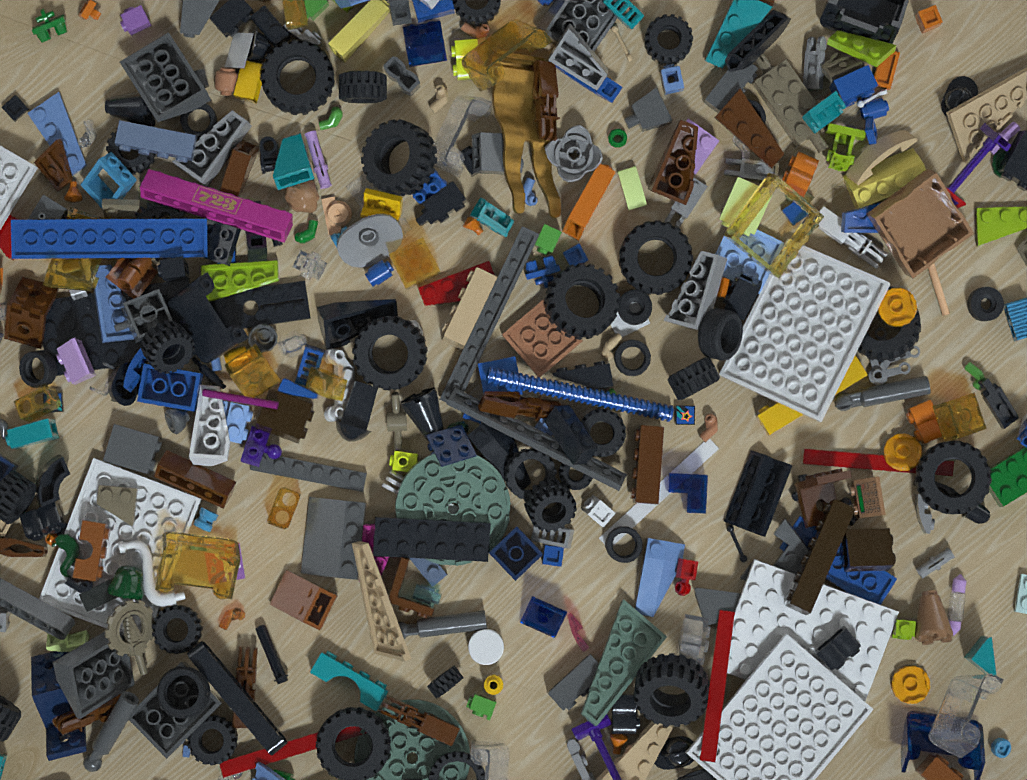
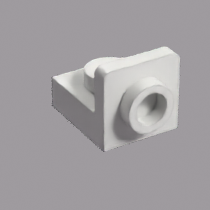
(597, 510)

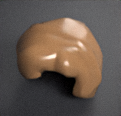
(302, 197)

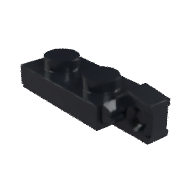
(998, 403)

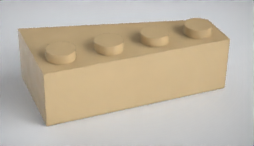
(467, 312)

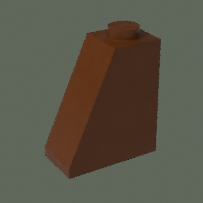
(239, 168)

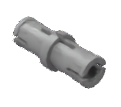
(946, 556)

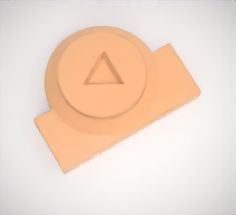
(336, 214)

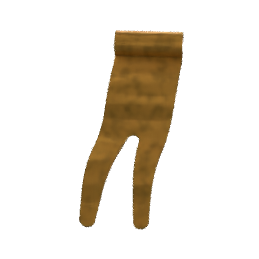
(516, 115)

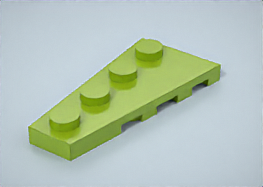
(240, 277)

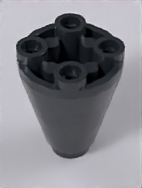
(130, 108)

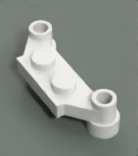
(345, 370)

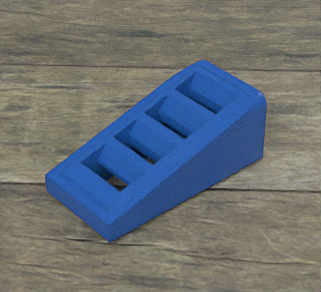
(312, 349)
(291, 388)

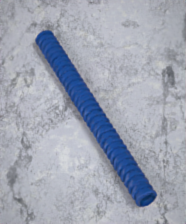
(580, 394)

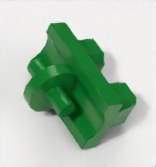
(42, 29)

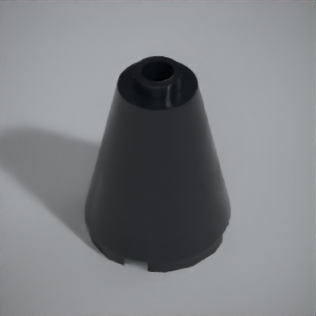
(424, 411)

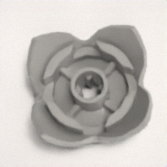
(578, 140)

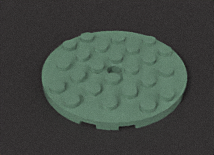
(469, 483)
(408, 739)

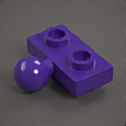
(257, 446)

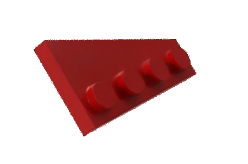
(448, 288)

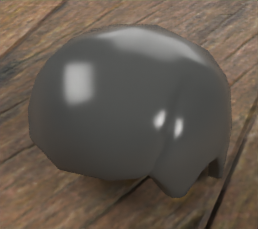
(264, 336)

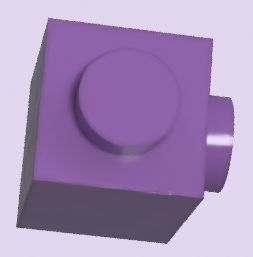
(134, 20)

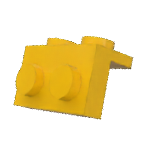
(381, 203)

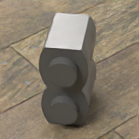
(405, 78)

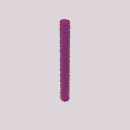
(240, 399)

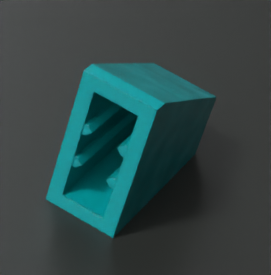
(292, 163)
(32, 433)

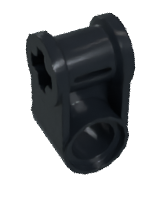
(268, 157)

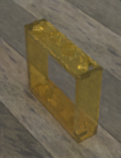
(751, 210)

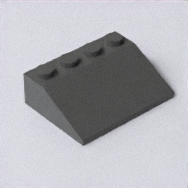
(588, 18)
(165, 79)
(329, 537)
(93, 675)
(165, 730)

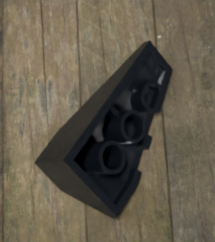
(344, 320)
(497, 449)

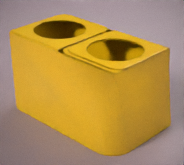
(249, 82)

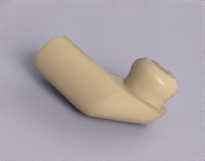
(441, 98)
(609, 345)

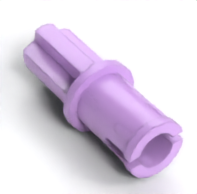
(1007, 134)

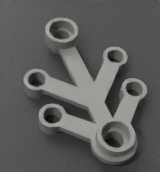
(884, 365)

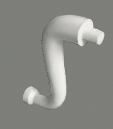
(158, 598)

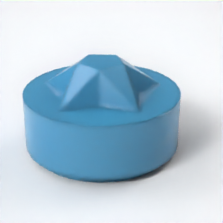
(1001, 747)

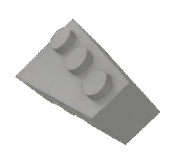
(578, 59)

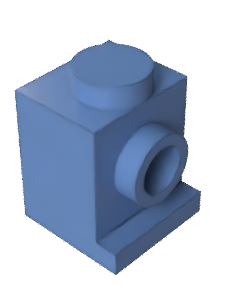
(672, 71)

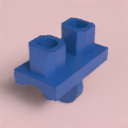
(433, 186)
(533, 272)

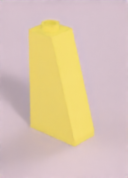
(359, 29)

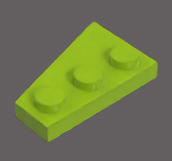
(862, 48)
(999, 222)

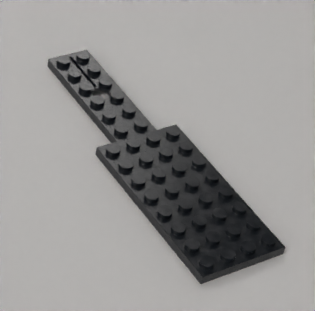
(80, 319)

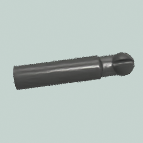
(883, 393)
(445, 624)
(111, 730)

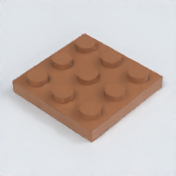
(539, 341)

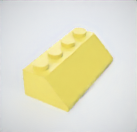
(887, 179)

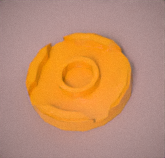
(898, 307)
(902, 452)
(910, 684)

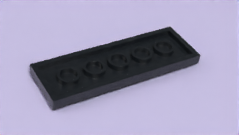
(431, 539)

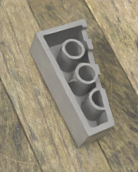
(215, 148)
(698, 292)

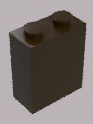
(288, 419)
(867, 550)

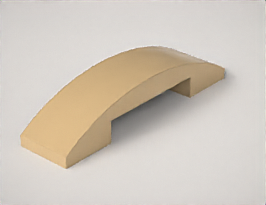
(877, 152)

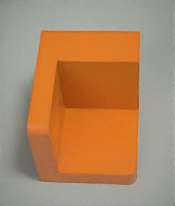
(928, 19)

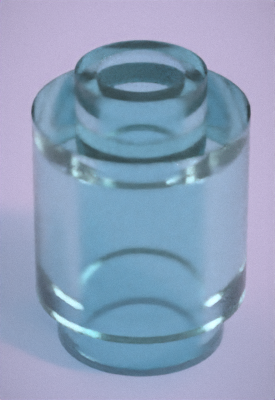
(427, 595)

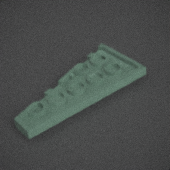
(627, 648)

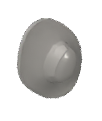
(369, 240)

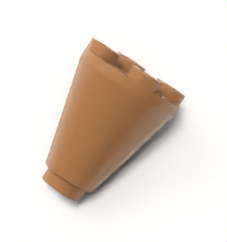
(932, 620)

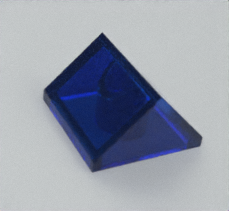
(543, 616)

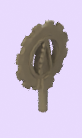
(135, 639)

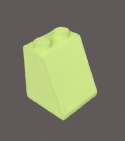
(738, 197)

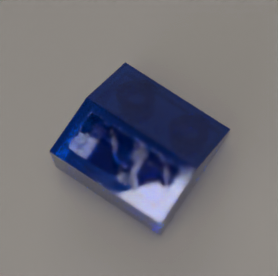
(424, 43)

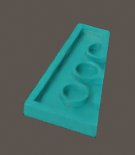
(737, 24)

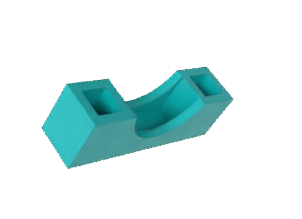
(371, 692)

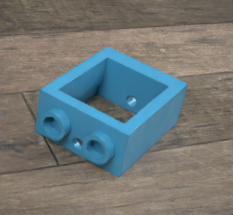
(98, 189)

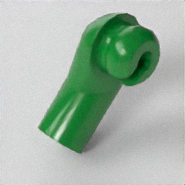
(308, 234)

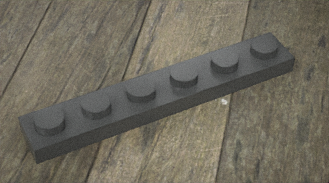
(312, 472)

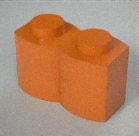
(800, 173)
(925, 422)

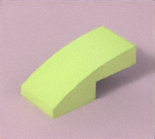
(632, 188)
(70, 643)

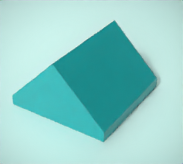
(982, 655)

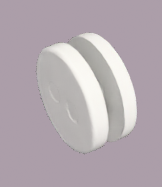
(486, 646)

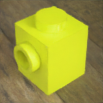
(403, 461)

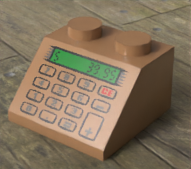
(867, 497)

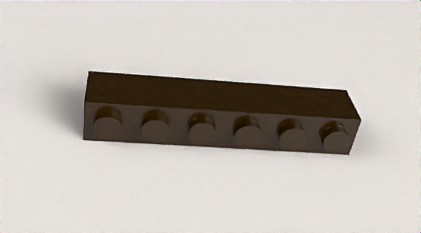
(819, 557)

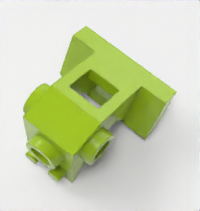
(843, 136)

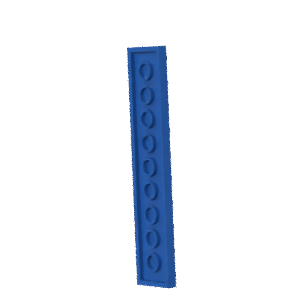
(108, 238)

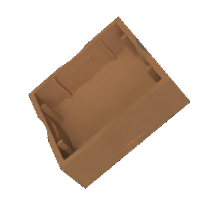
(920, 223)

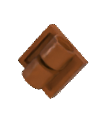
(132, 275)

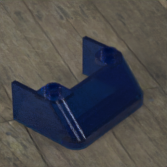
(917, 739)

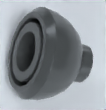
(176, 420)

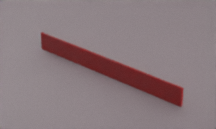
(862, 461)
(717, 686)
(291, 749)

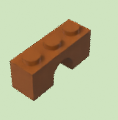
(96, 534)

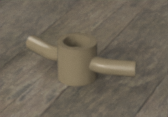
(396, 421)

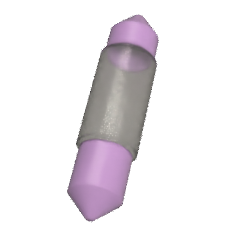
(957, 603)

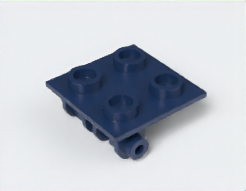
(450, 445)

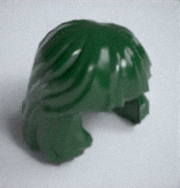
(127, 583)

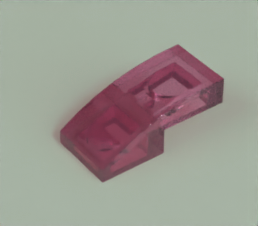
(575, 626)

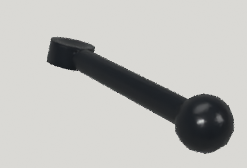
(743, 558)

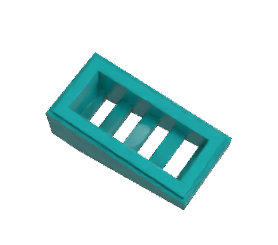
(624, 19)

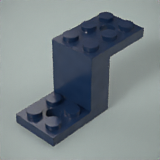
(52, 703)

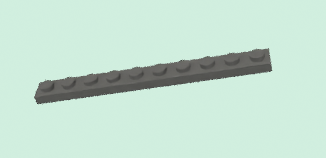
(491, 312)
(535, 439)

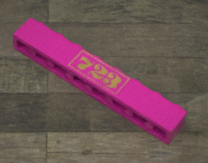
(216, 205)

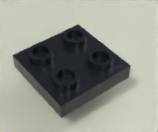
(221, 242)

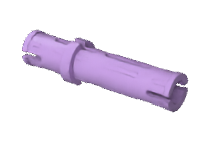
(324, 180)

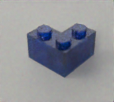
(693, 486)

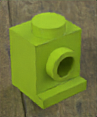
(904, 629)

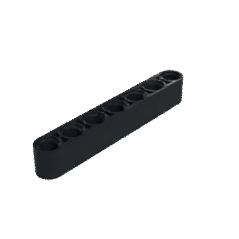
(237, 698)

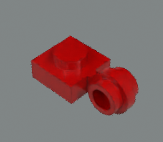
(687, 571)

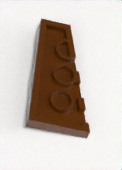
(746, 125)

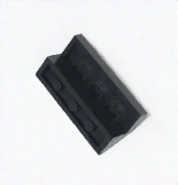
(758, 493)

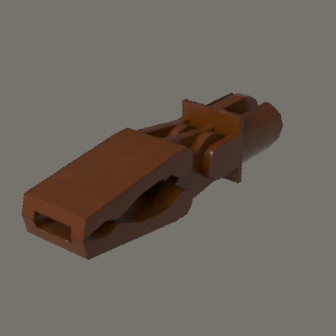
(545, 94)
(512, 404)
(7, 543)
(246, 677)
(69, 722)
(429, 724)

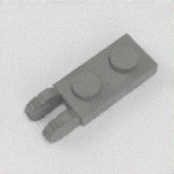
(813, 61)
(750, 169)
(685, 210)
(579, 761)

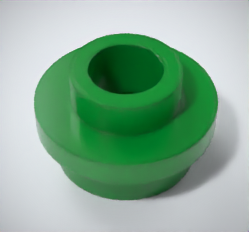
(621, 133)

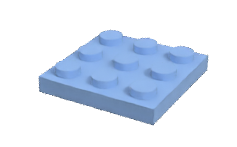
(738, 262)

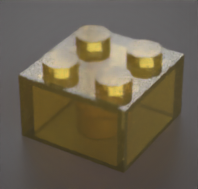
(414, 263)
(252, 372)
(959, 417)

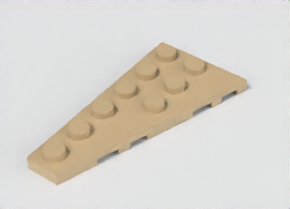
(989, 107)
(382, 622)
(641, 755)

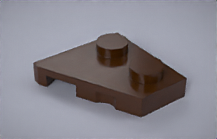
(55, 166)

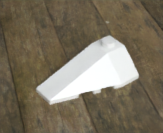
(210, 433)

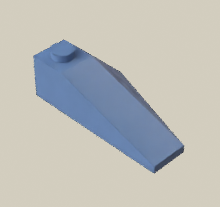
(657, 574)

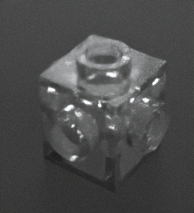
(309, 265)

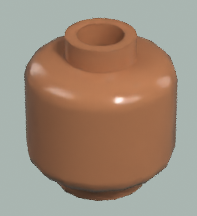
(225, 80)

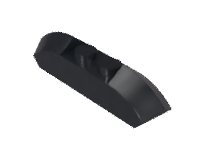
(757, 41)

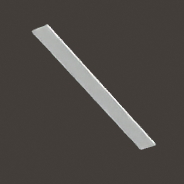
(640, 510)

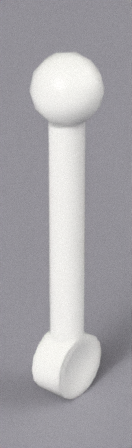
(860, 103)

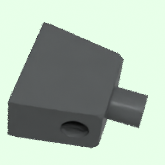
(649, 112)

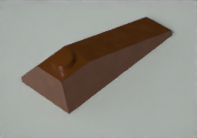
(676, 167)

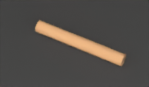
(938, 290)

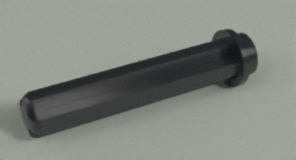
(271, 654)

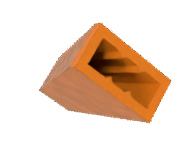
(588, 201)

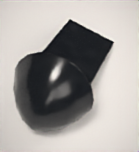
(357, 412)

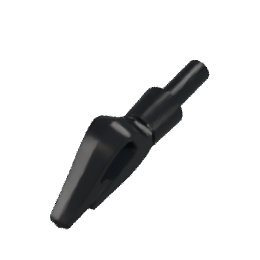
(212, 377)

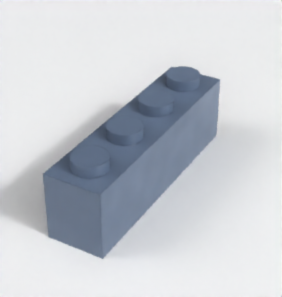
(155, 140)

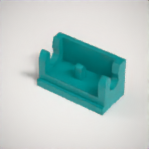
(824, 112)
(492, 217)

